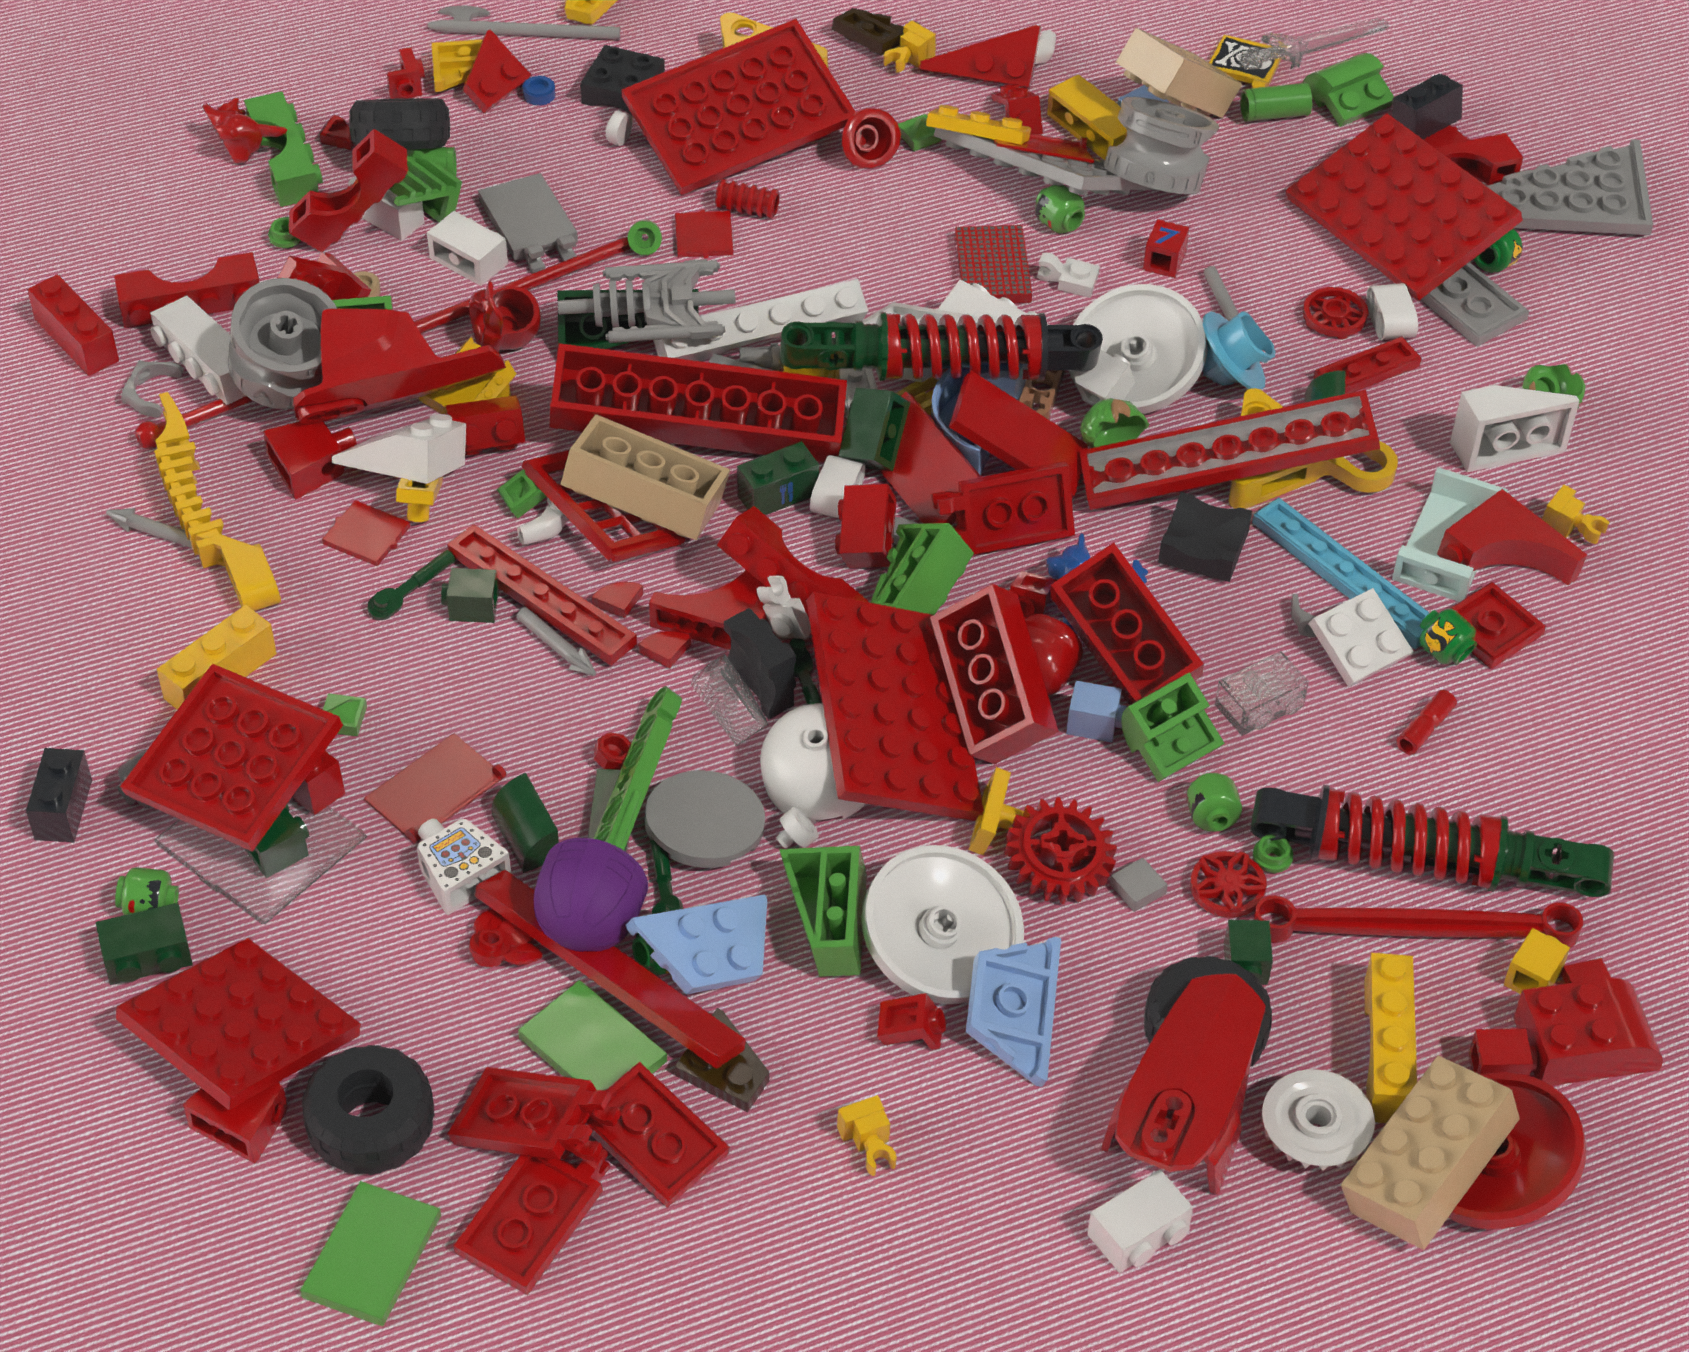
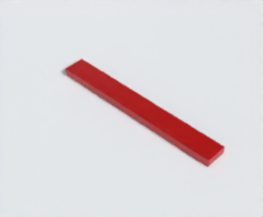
(620, 977)

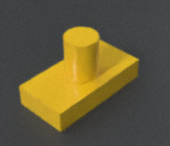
(418, 496)
(995, 812)

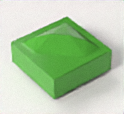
(917, 134)
(520, 494)
(349, 709)

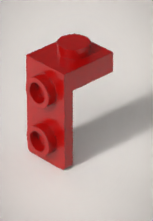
(1021, 105)

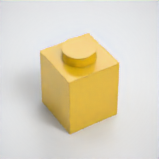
(1536, 962)

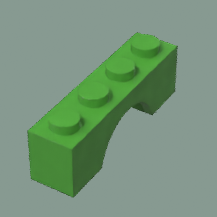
(292, 169)

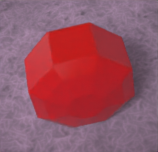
(611, 750)

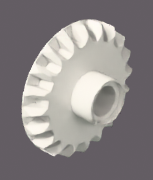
(1323, 1100)

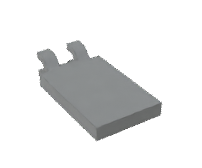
(529, 220)

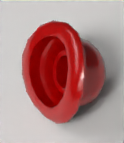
(870, 138)

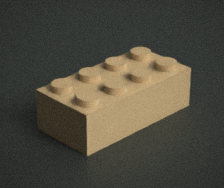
(1177, 74)
(645, 477)
(1430, 1152)

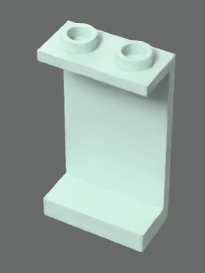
(1418, 561)

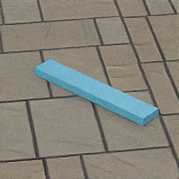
(1337, 564)

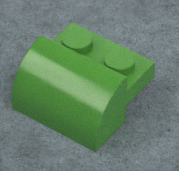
(1351, 88)
(1171, 727)

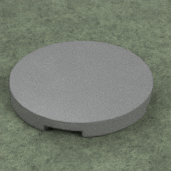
(704, 818)

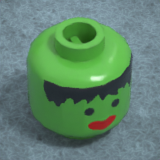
(1059, 209)
(1212, 800)
(145, 890)

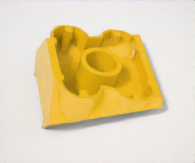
(486, 388)

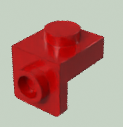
(407, 81)

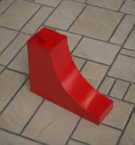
(1511, 534)
(704, 613)

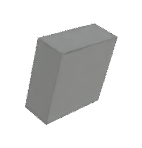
(1138, 884)

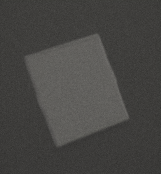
(235, 875)

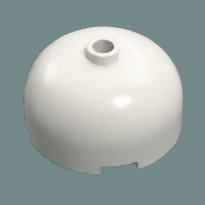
(800, 767)

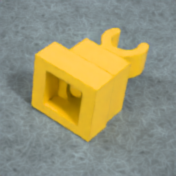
(915, 45)
(1565, 514)
(869, 1129)

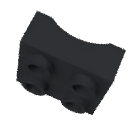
(614, 71)
(1205, 538)
(762, 661)

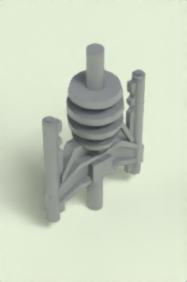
(665, 302)

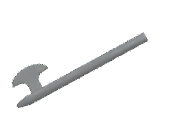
(463, 24)

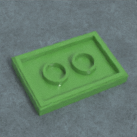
(589, 1039)
(371, 1253)

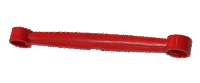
(1418, 921)

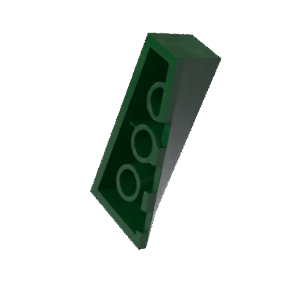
(582, 329)

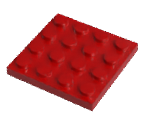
(232, 756)
(238, 1022)

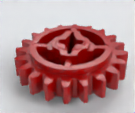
(1051, 857)

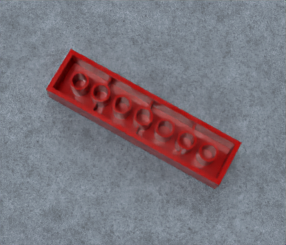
(698, 401)

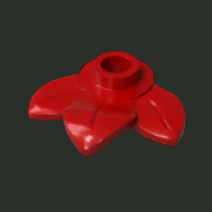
(500, 941)

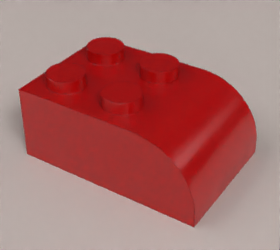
(1587, 1031)

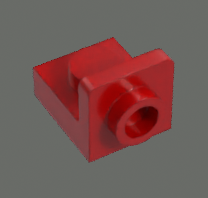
(1033, 592)
(910, 1020)

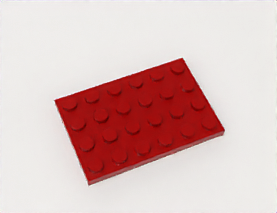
(738, 106)
(1403, 206)
(890, 710)

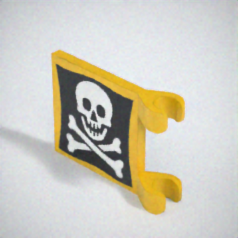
(1228, 57)

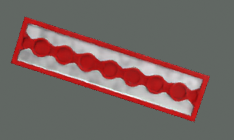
(1229, 449)

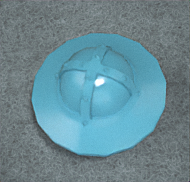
(1236, 350)

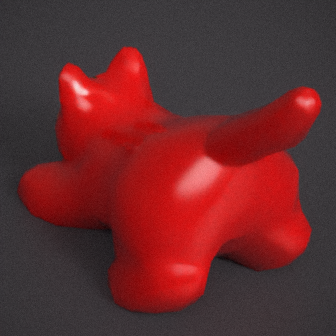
(238, 131)

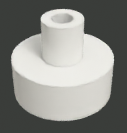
(797, 829)

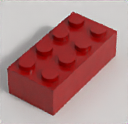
(1124, 625)
(994, 674)

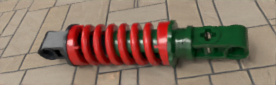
(946, 345)
(1477, 848)

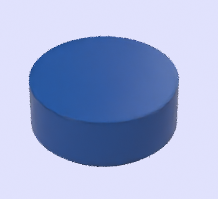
(539, 90)

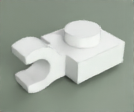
(1072, 277)
(783, 612)

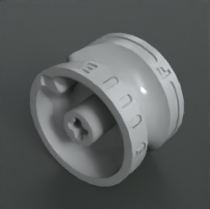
(1161, 146)
(277, 340)

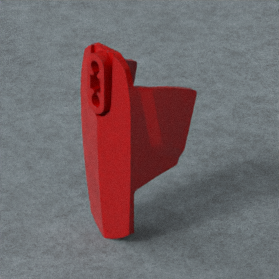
(380, 361)
(1201, 1072)

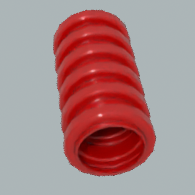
(747, 198)

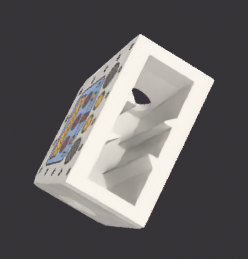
(458, 860)

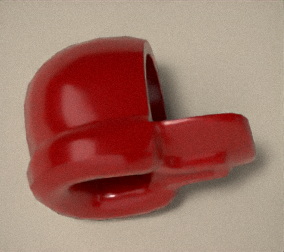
(504, 317)
(1055, 648)

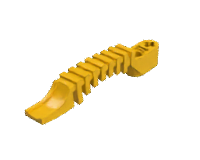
(243, 562)

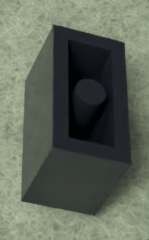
(1429, 105)
(59, 795)

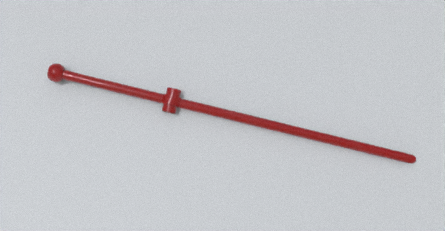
(149, 431)

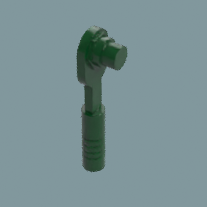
(390, 600)
(803, 669)
(663, 877)

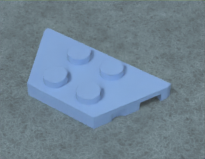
(708, 943)
(1015, 1005)

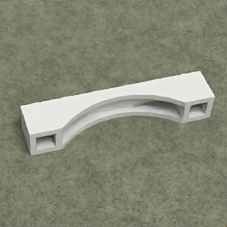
(766, 319)
(1107, 380)

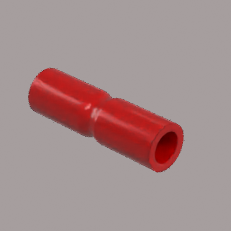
(1423, 725)

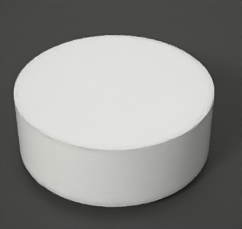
(619, 128)

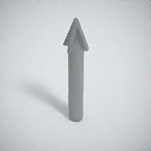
(1220, 292)
(128, 519)
(578, 659)

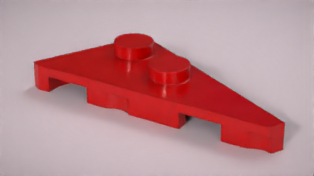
(996, 60)

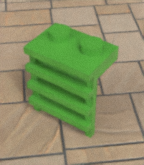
(430, 184)

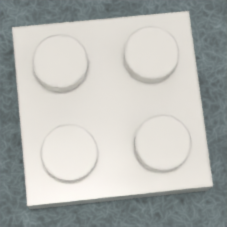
(1360, 637)

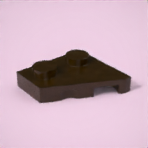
(869, 30)
(736, 1081)

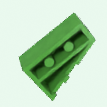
(922, 567)
(829, 900)

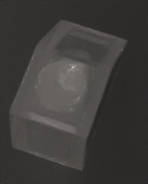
(729, 699)

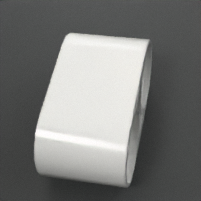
(1392, 311)
(831, 481)

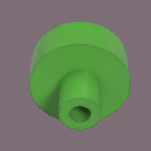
(641, 245)

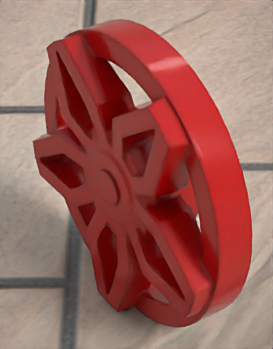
(1335, 312)
(1228, 883)

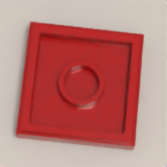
(1500, 624)

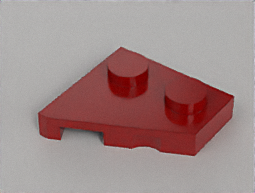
(494, 74)

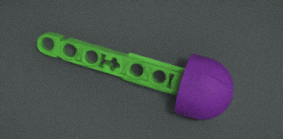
(591, 884)

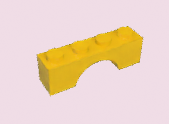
(1391, 1013)

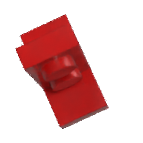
(327, 275)

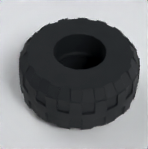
(407, 121)
(1176, 977)
(375, 1141)

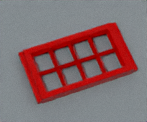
(637, 544)

